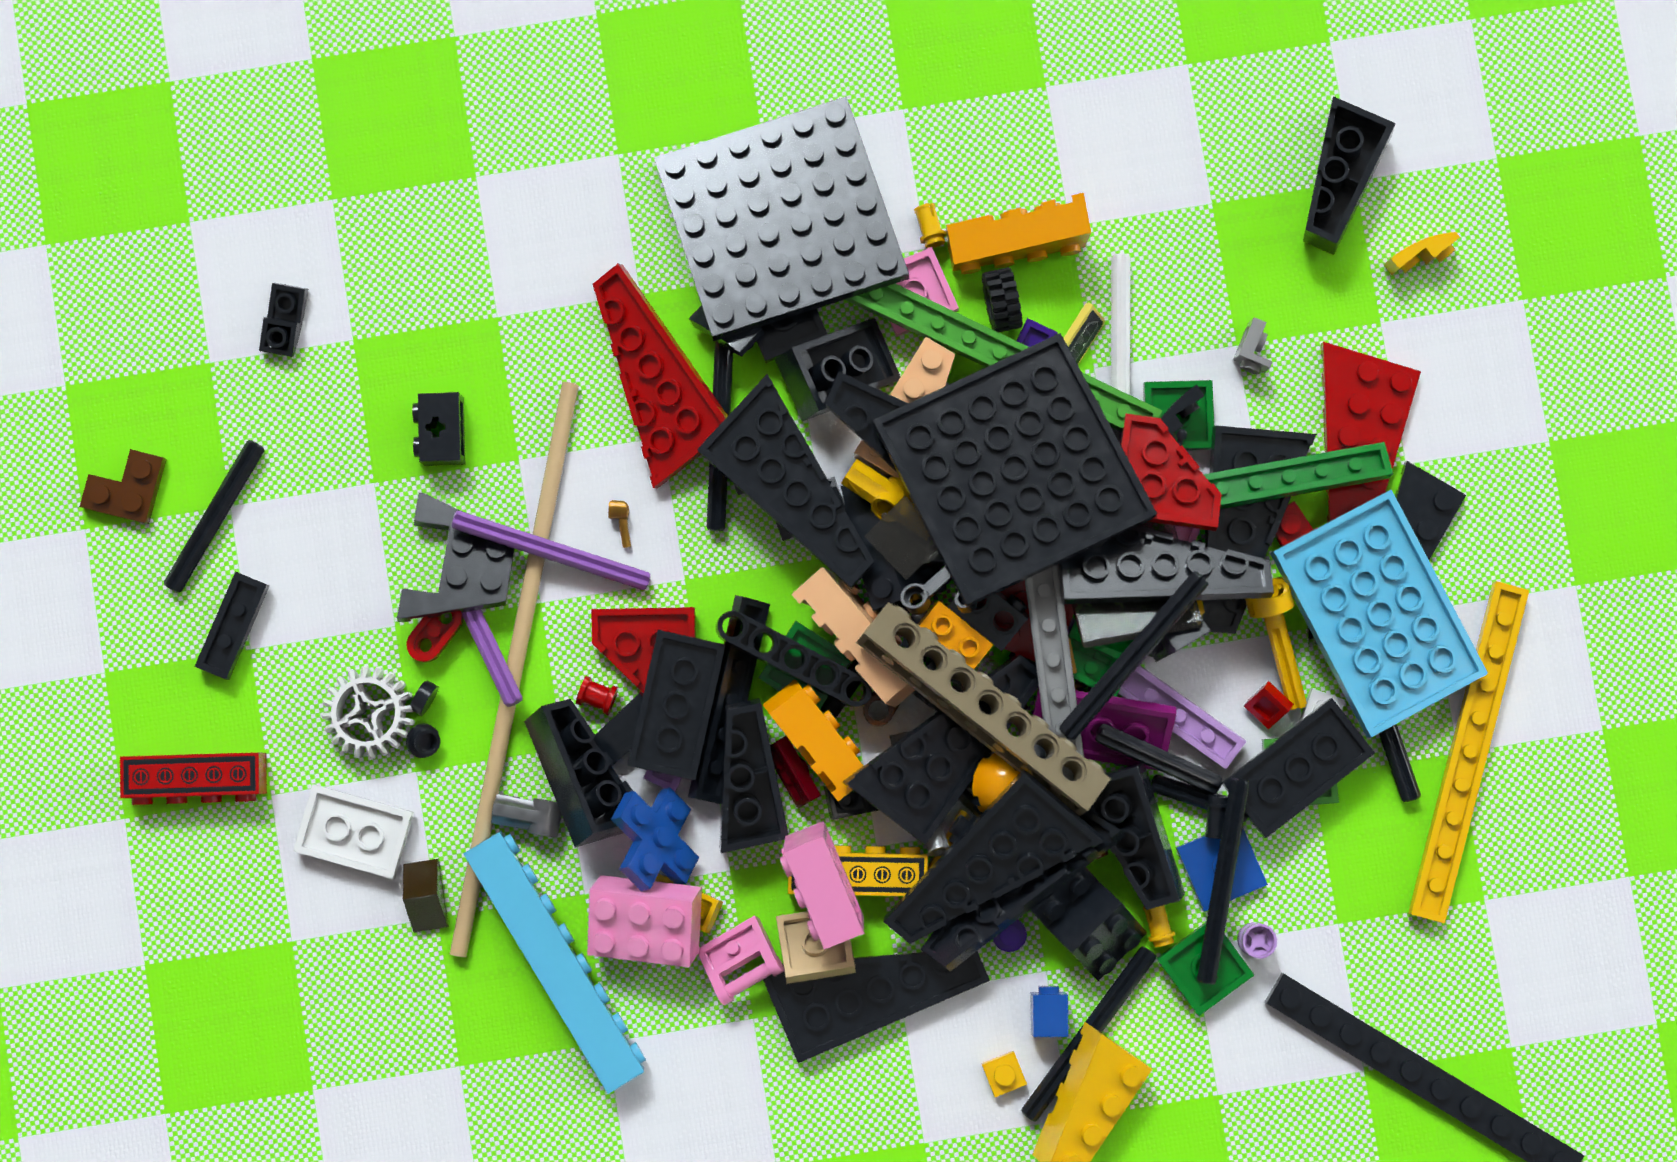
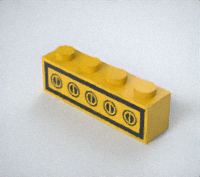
(880, 872)

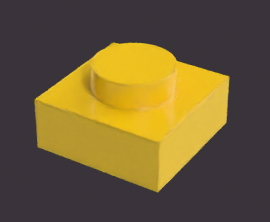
(1004, 1073)

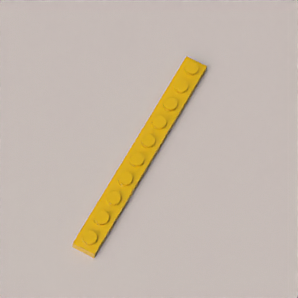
(1468, 754)

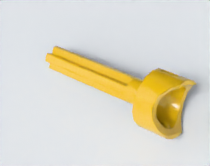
(1272, 611)

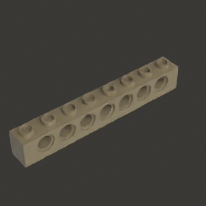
(964, 708)

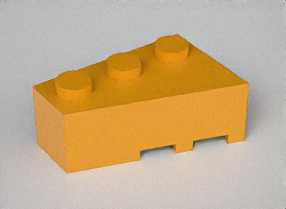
(815, 736)

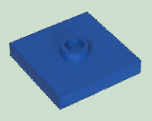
(1200, 861)

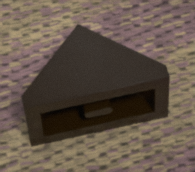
(424, 895)

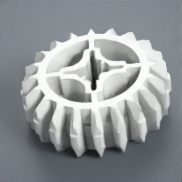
(361, 698)

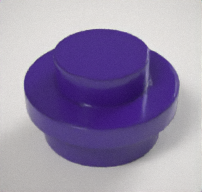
(1012, 937)

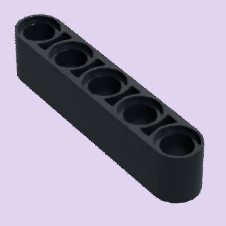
(811, 660)

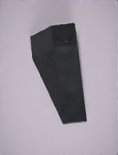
(882, 580)

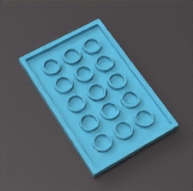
(1379, 613)

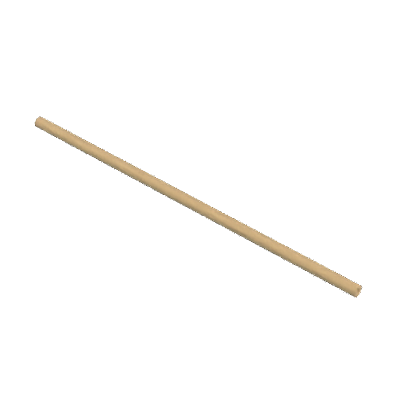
(515, 661)

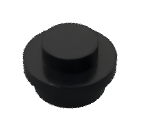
(423, 740)

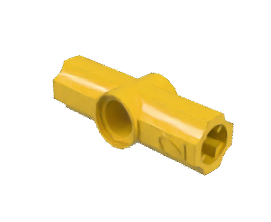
(874, 487)

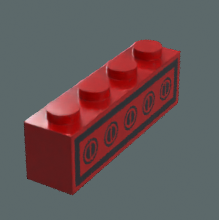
(193, 776)

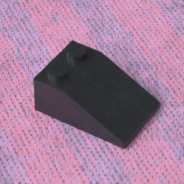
(852, 351)

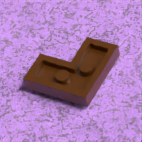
(131, 497)

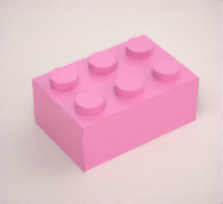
(822, 885)
(644, 925)

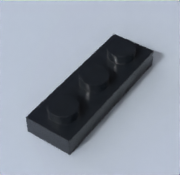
(232, 626)

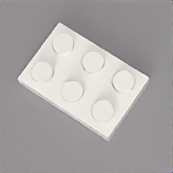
(353, 831)

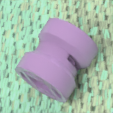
(1261, 944)

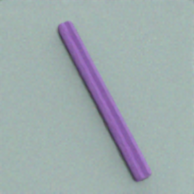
(550, 550)

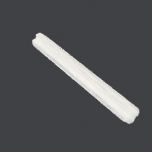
(1120, 322)

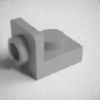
(1252, 341)

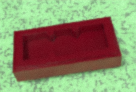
(793, 772)

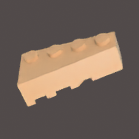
(924, 374)
(847, 616)

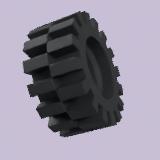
(1002, 300)

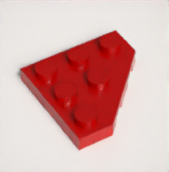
(1169, 475)
(630, 635)

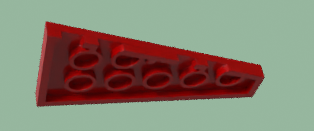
(659, 381)
(1363, 406)

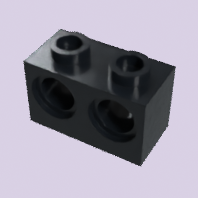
(984, 622)

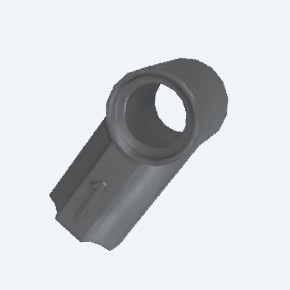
(534, 815)

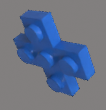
(655, 838)

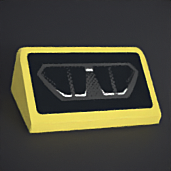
(1084, 331)

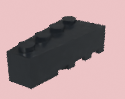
(1347, 162)
(577, 772)
(1145, 850)

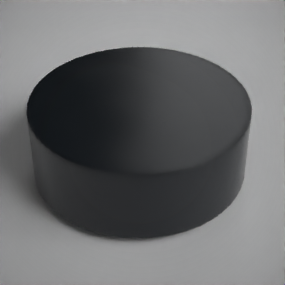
(424, 697)

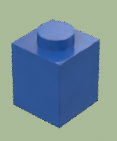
(1049, 1012)

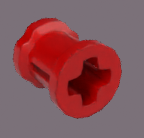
(597, 695)

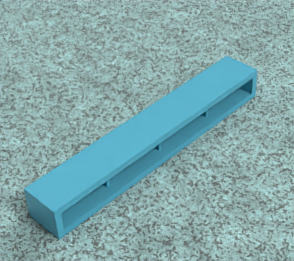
(555, 962)

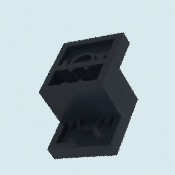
(1090, 923)

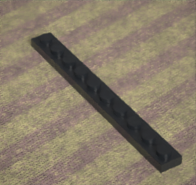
(1417, 1074)

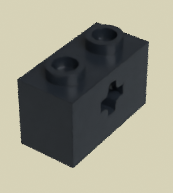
(450, 445)

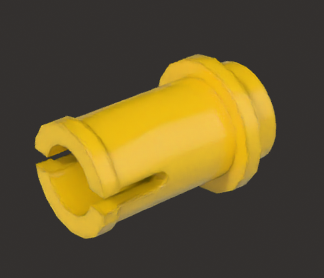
(930, 226)
(1159, 926)

